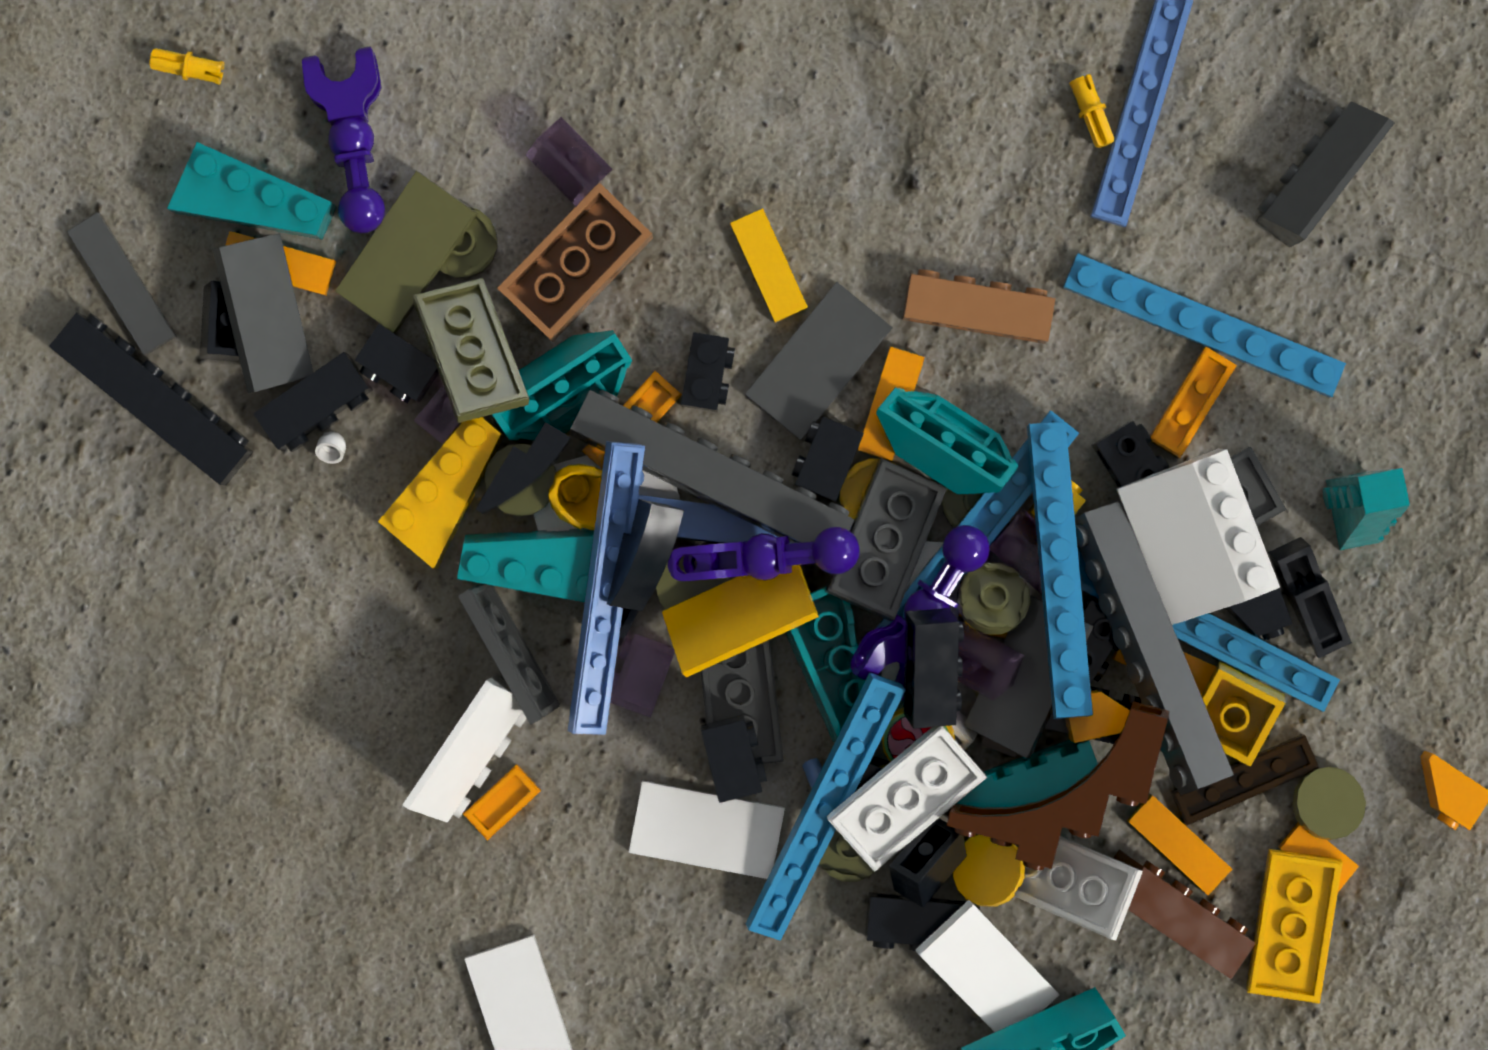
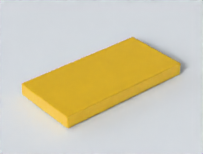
(737, 618)
(1294, 926)

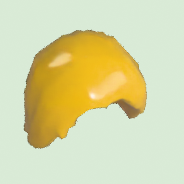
(576, 495)

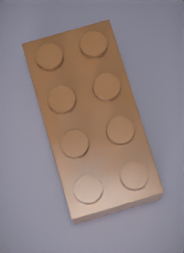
(575, 262)

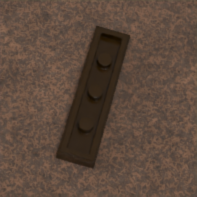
(1267, 771)

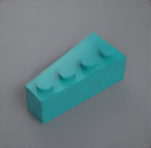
(240, 194)
(1366, 505)
(530, 562)
(825, 656)
(1033, 778)
(1071, 1025)

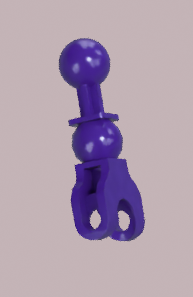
(350, 136)
(964, 551)
(766, 556)

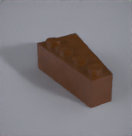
(1186, 921)

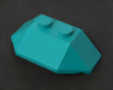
(562, 380)
(946, 442)

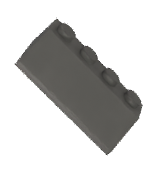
(1323, 173)

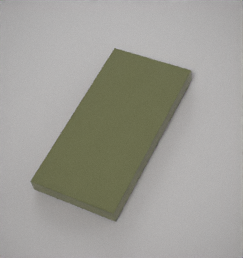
(406, 251)
(470, 350)

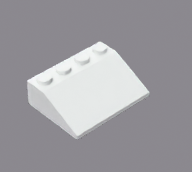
(1198, 536)
(467, 752)

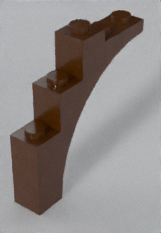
(1081, 807)

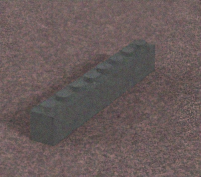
(706, 473)
(1150, 646)

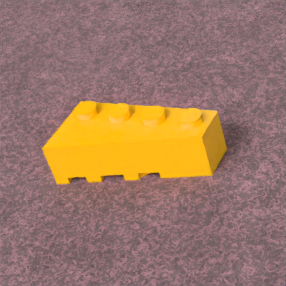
(438, 497)

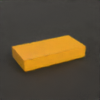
(502, 802)
(1302, 842)

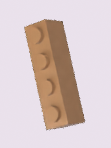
(979, 308)

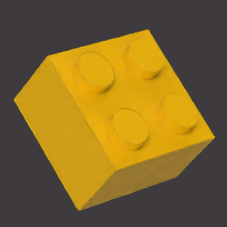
(1241, 711)

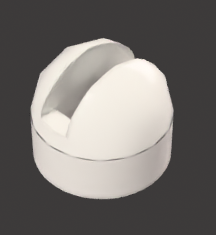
(330, 447)

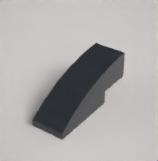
(524, 469)
(644, 554)
(1310, 596)

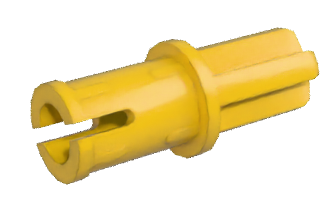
(186, 65)
(1092, 111)

